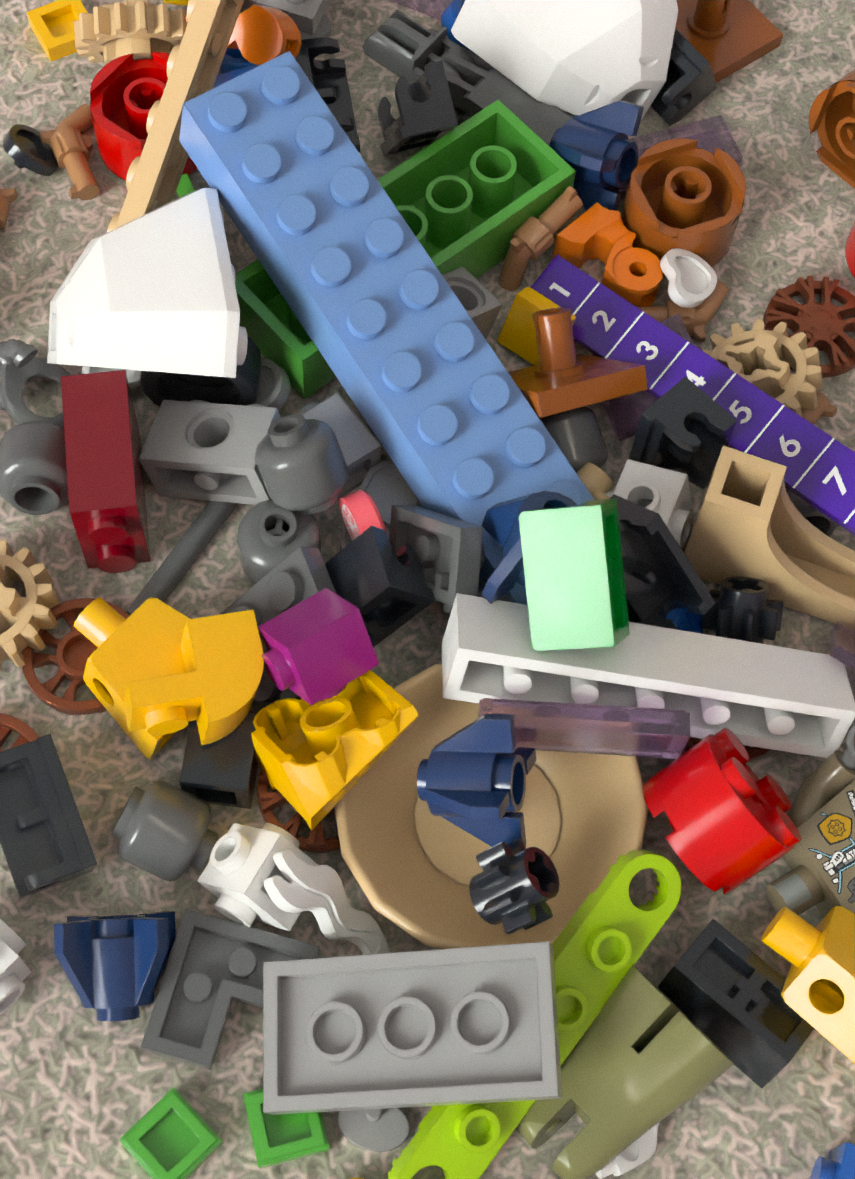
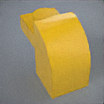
(219, 682)

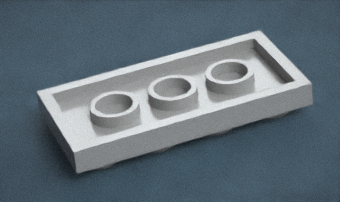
(411, 1029)

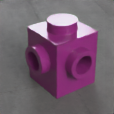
(317, 647)

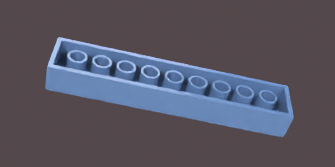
(372, 299)

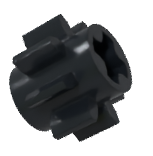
(744, 611)
(514, 886)

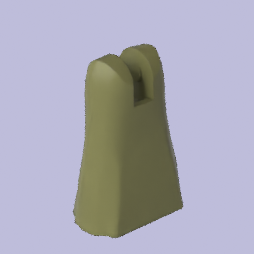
(624, 1077)

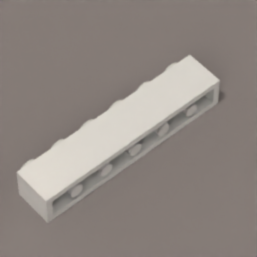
(754, 689)

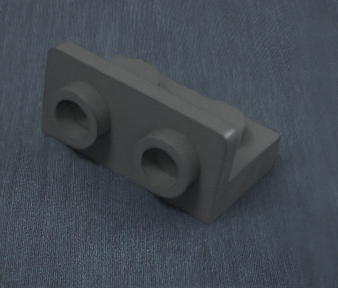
(447, 551)

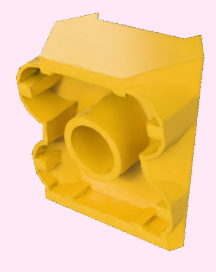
(327, 747)

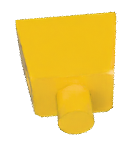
(129, 651)
(821, 971)

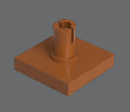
(726, 33)
(567, 379)

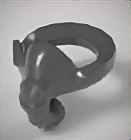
(16, 368)

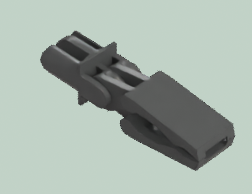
(407, 47)

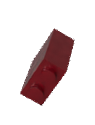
(105, 470)

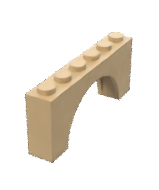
(757, 532)

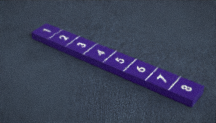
(614, 329)

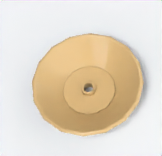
(421, 866)

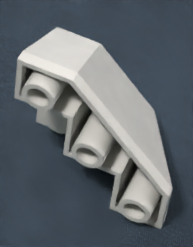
(574, 49)
(154, 296)

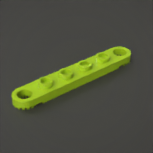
(589, 964)

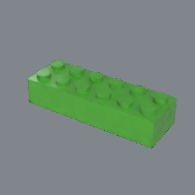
(460, 203)

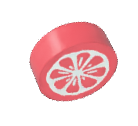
(359, 513)

